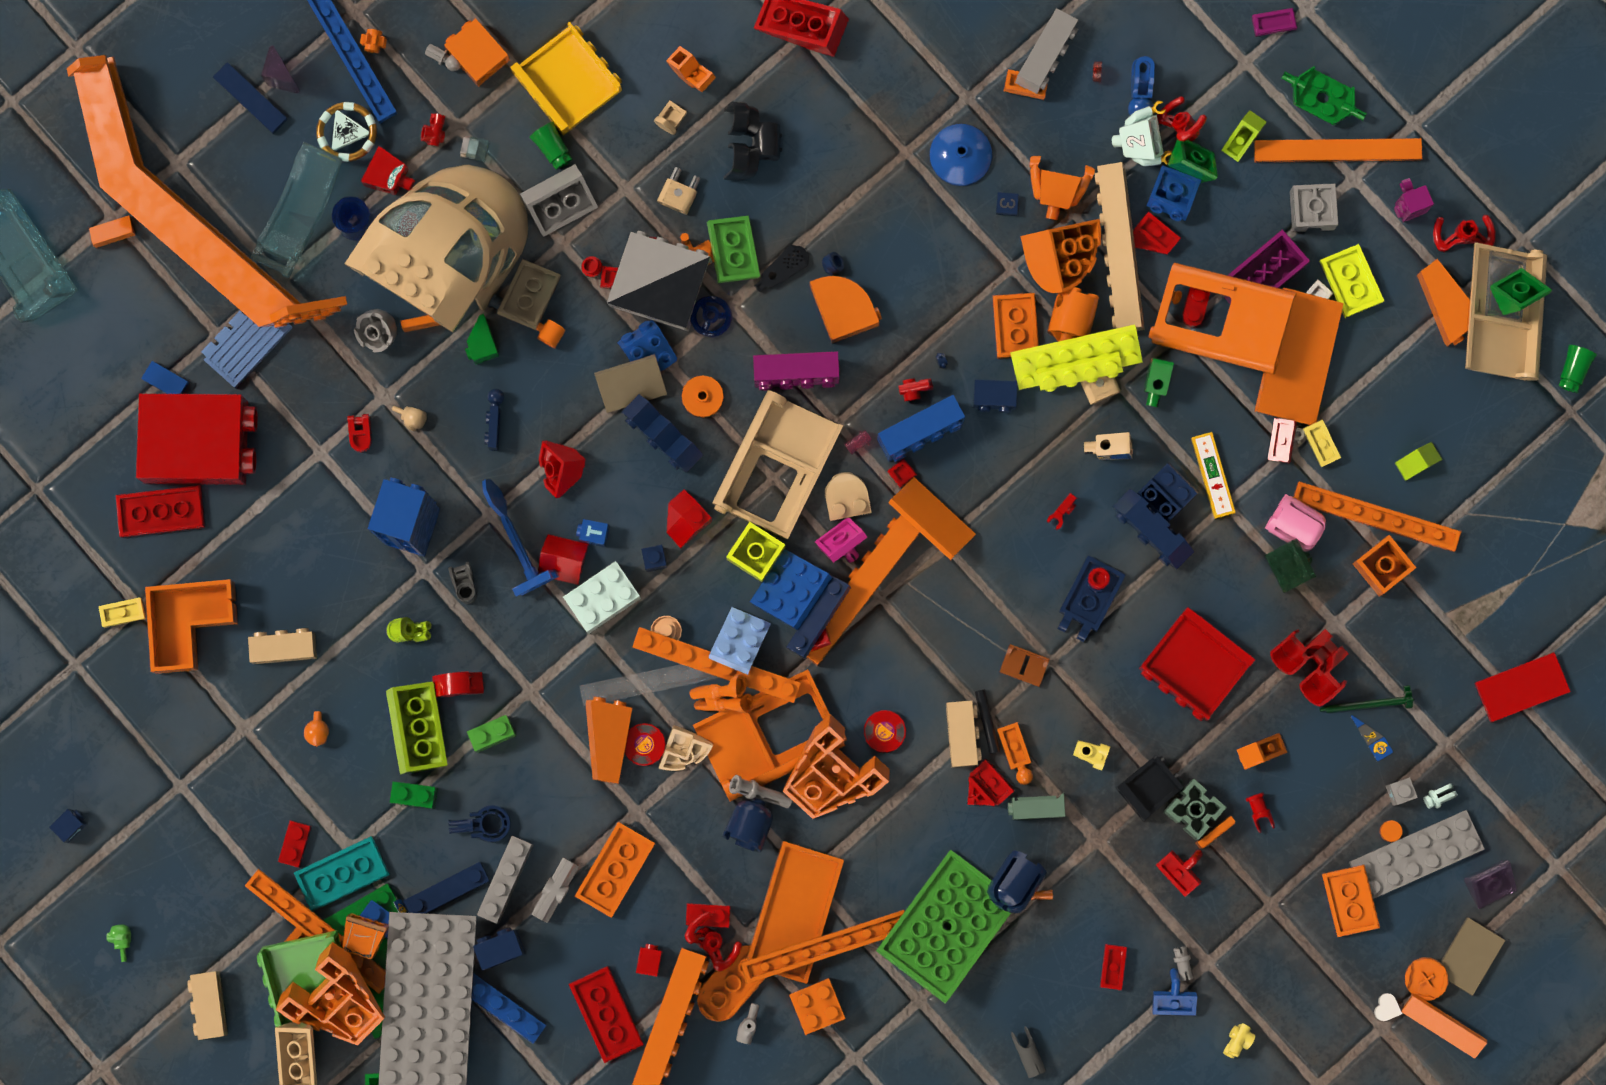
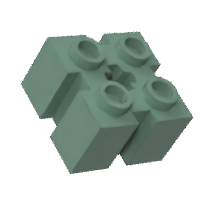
(1208, 809)

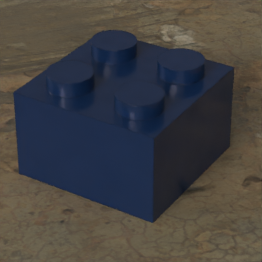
(499, 949)

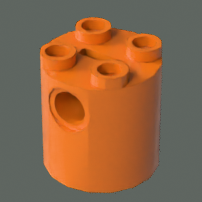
(1072, 314)

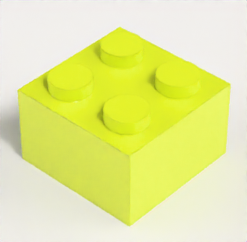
(755, 552)

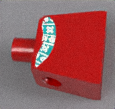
(387, 173)

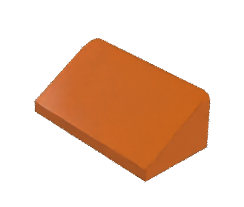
(112, 231)

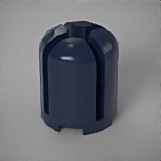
(1015, 882)

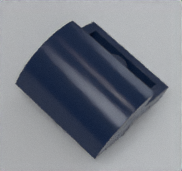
(1168, 492)

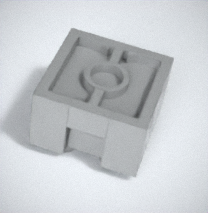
(1313, 207)

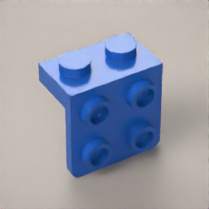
(646, 342)

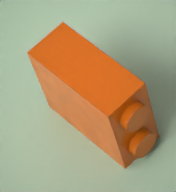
(476, 51)

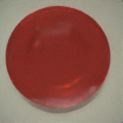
(1097, 71)

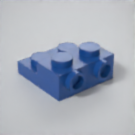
(1173, 193)

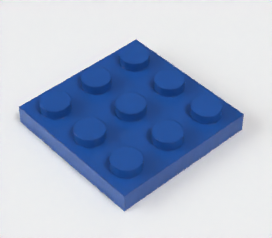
(791, 589)

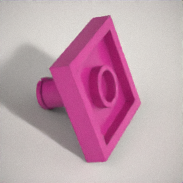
(841, 541)

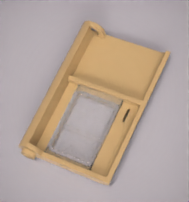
(1500, 342)

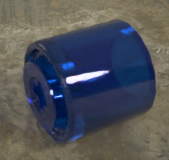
(345, 211)

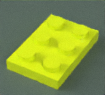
(1351, 280)

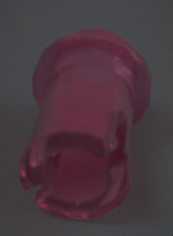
(858, 442)

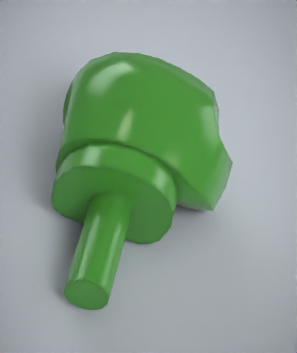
(121, 937)

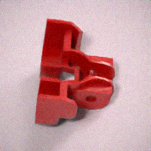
(1319, 685)

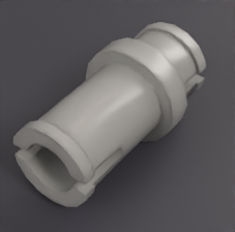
(1183, 963)

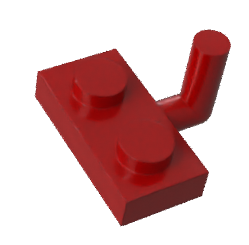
(1179, 872)

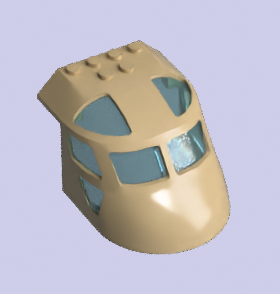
(446, 242)

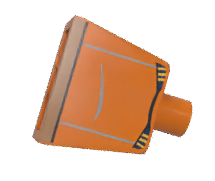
(363, 937)

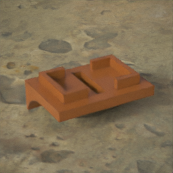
(1034, 670)

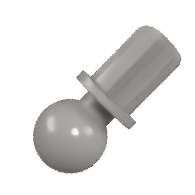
(442, 57)

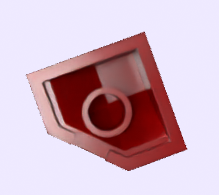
(562, 467)
(685, 518)

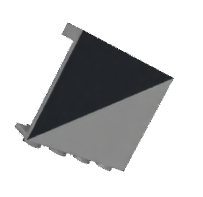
(658, 280)

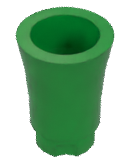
(551, 145)
(1575, 368)

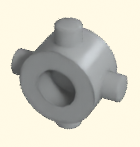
(1299, 434)

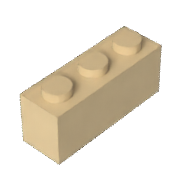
(282, 646)
(963, 734)
(207, 1005)

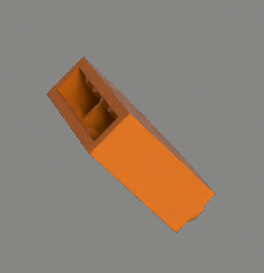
(844, 307)

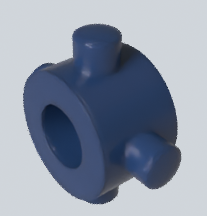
(941, 360)

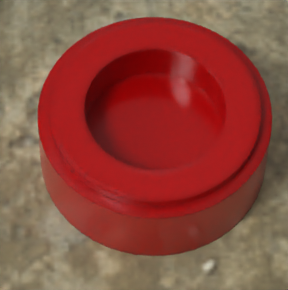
(1098, 578)

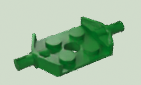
(1340, 97)

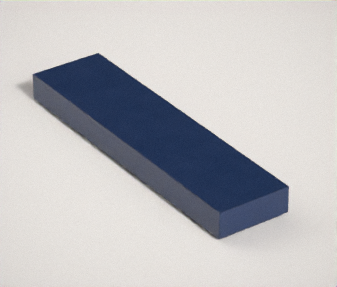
(250, 98)

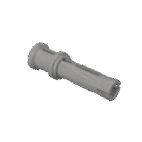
(752, 789)

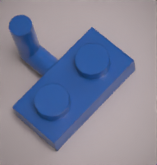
(1175, 1001)

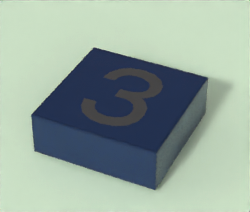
(1007, 204)

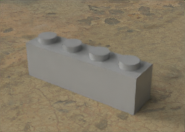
(1046, 51)
(505, 879)

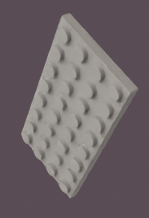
(427, 999)

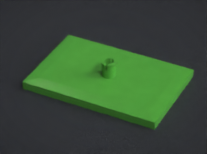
(920, 944)

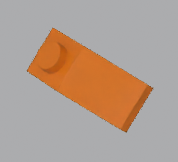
(1261, 751)

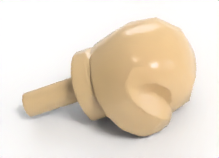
(412, 417)

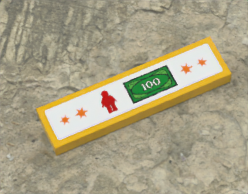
(1213, 475)

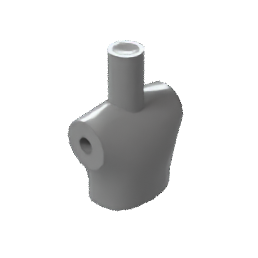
(748, 1026)

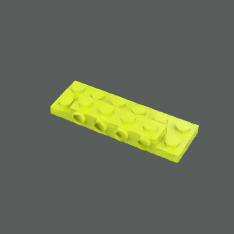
(1077, 359)

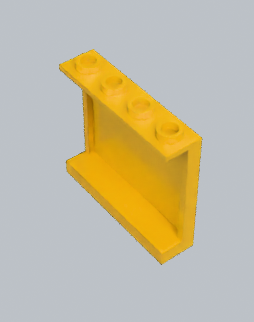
(567, 79)

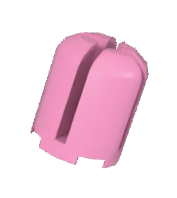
(1296, 520)

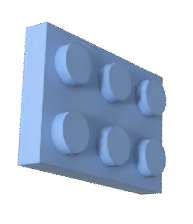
(739, 640)

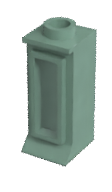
(1037, 807)

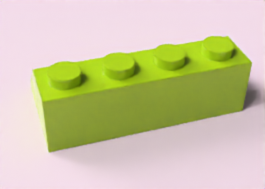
(416, 727)

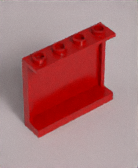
(1196, 664)

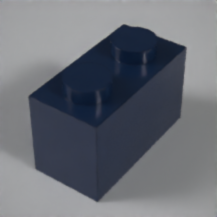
(995, 395)

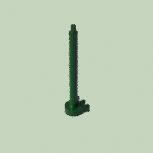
(1407, 700)

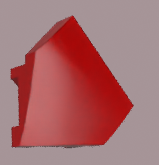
(987, 786)

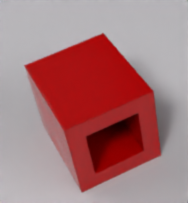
(649, 960)

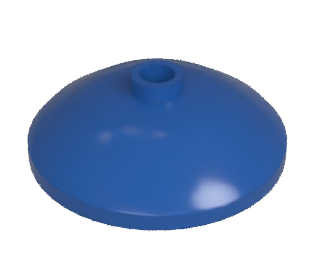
(956, 167)

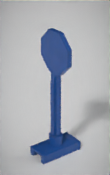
(499, 505)

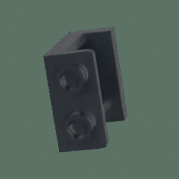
(1150, 787)

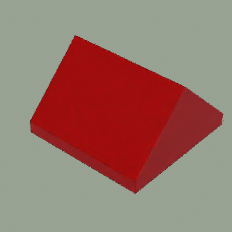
(564, 556)

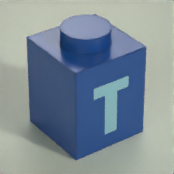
(593, 532)

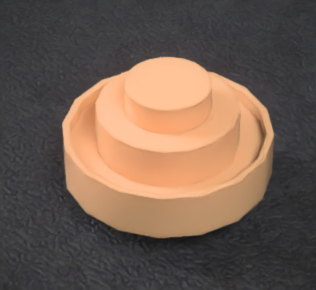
(668, 627)

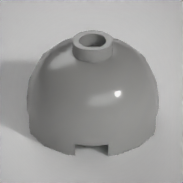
(375, 330)

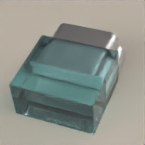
(474, 149)

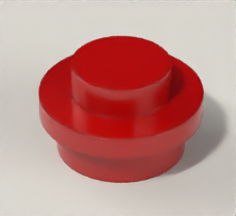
(591, 266)

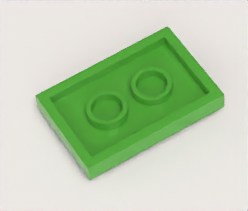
(733, 249)

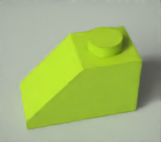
(1243, 135)

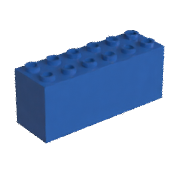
(404, 517)

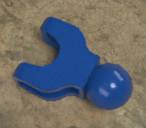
(1141, 84)

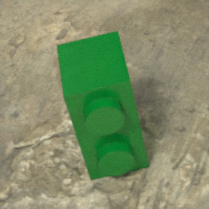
(413, 795)

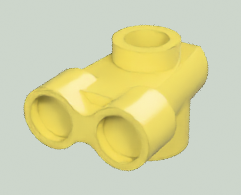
(1096, 756)
(1240, 1038)

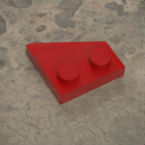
(1154, 235)

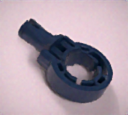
(467, 824)

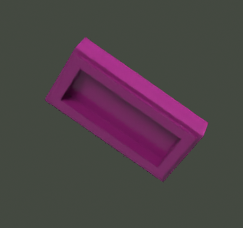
(1274, 22)

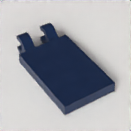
(1088, 604)

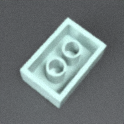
(602, 597)

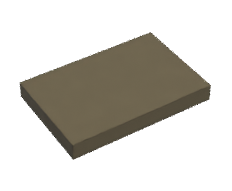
(529, 294)
(624, 382)
(1471, 955)

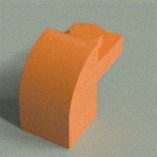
(690, 70)

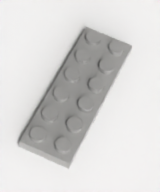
(1420, 853)

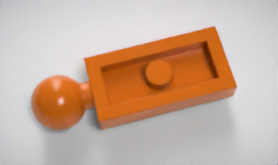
(1016, 752)

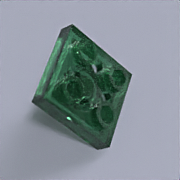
(1290, 565)

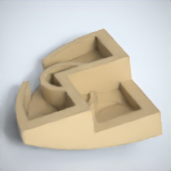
(683, 749)

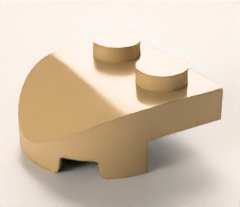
(846, 496)

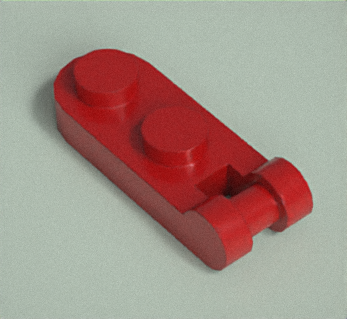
(1195, 307)

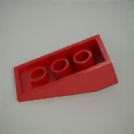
(803, 24)

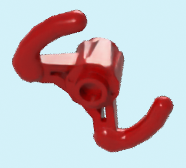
(1182, 122)
(1465, 233)
(711, 942)

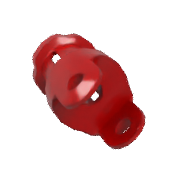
(1259, 810)

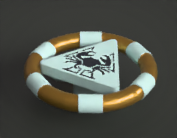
(346, 130)

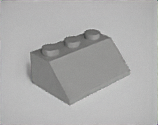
(559, 200)

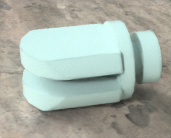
(1433, 800)

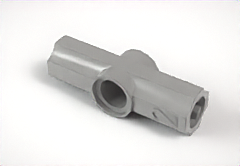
(555, 890)

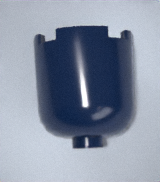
(749, 824)

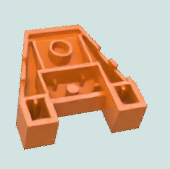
(827, 777)
(338, 1004)

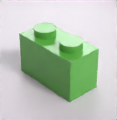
(491, 733)

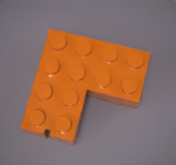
(175, 614)

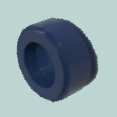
(832, 263)

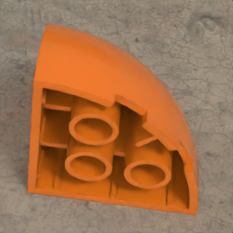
(1062, 254)

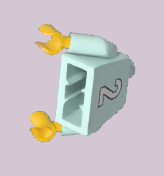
(1142, 138)

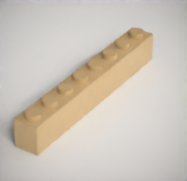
(1120, 246)

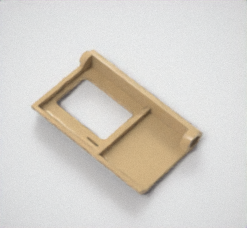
(790, 437)

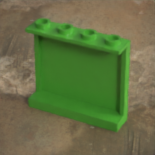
(292, 963)

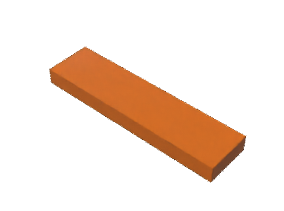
(1444, 1025)

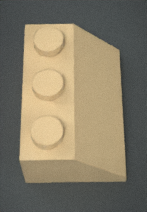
(295, 1054)

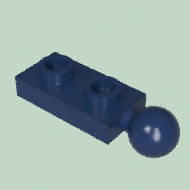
(491, 438)

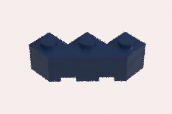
(661, 434)
(1152, 529)

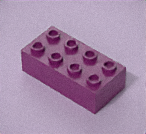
(1272, 263)
(796, 370)

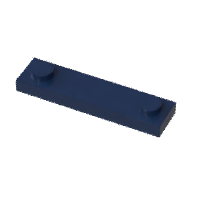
(818, 617)
(447, 890)

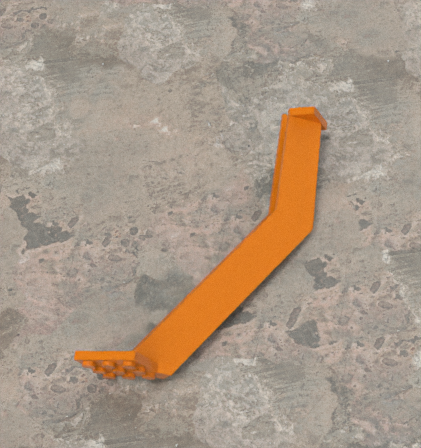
(168, 215)

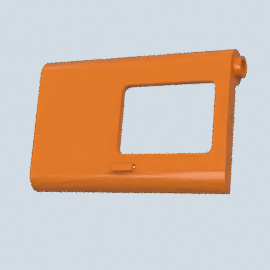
(1252, 324)
(741, 745)

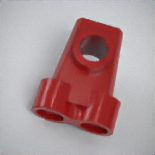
(434, 134)
(911, 389)

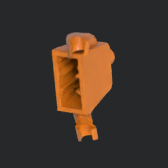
(1058, 189)

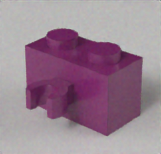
(1413, 201)

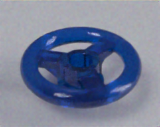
(711, 309)

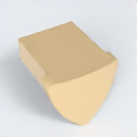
(670, 117)

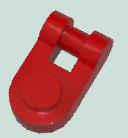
(360, 439)

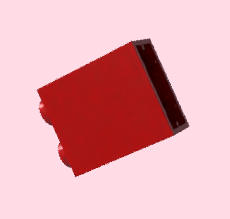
(195, 439)

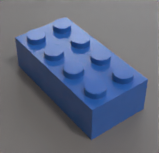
(921, 428)

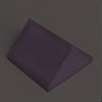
(276, 73)
(1491, 883)

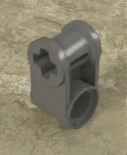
(462, 579)

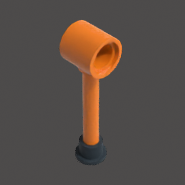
(549, 333)

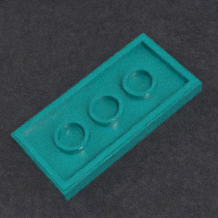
(341, 873)

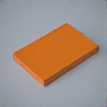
(1014, 323)
(1351, 900)

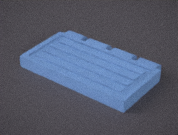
(242, 348)

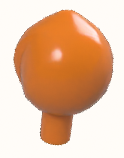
(316, 730)

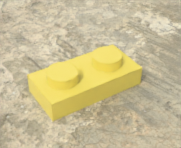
(1321, 443)
(122, 612)

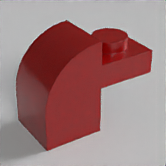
(458, 684)

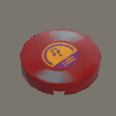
(884, 731)
(644, 744)

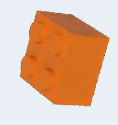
(1384, 565)
(817, 1006)

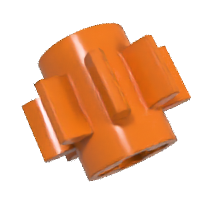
(373, 41)

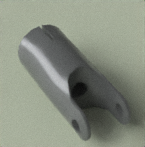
(1029, 1056)

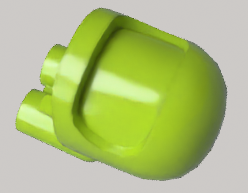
(405, 630)

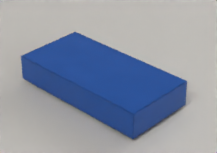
(164, 379)

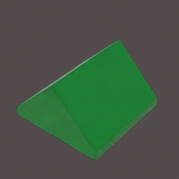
(1193, 160)
(1518, 291)

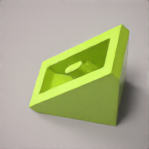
(1418, 461)

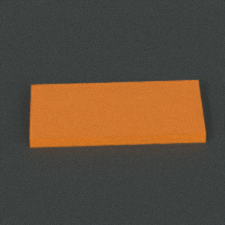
(1303, 361)
(796, 903)

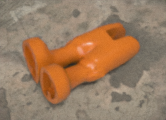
(714, 695)

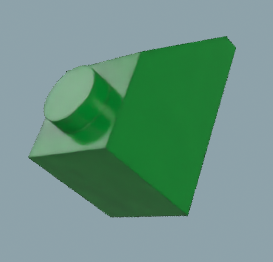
(480, 342)

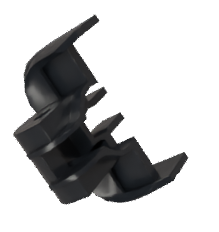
(764, 141)

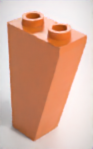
(1446, 301)
(607, 737)

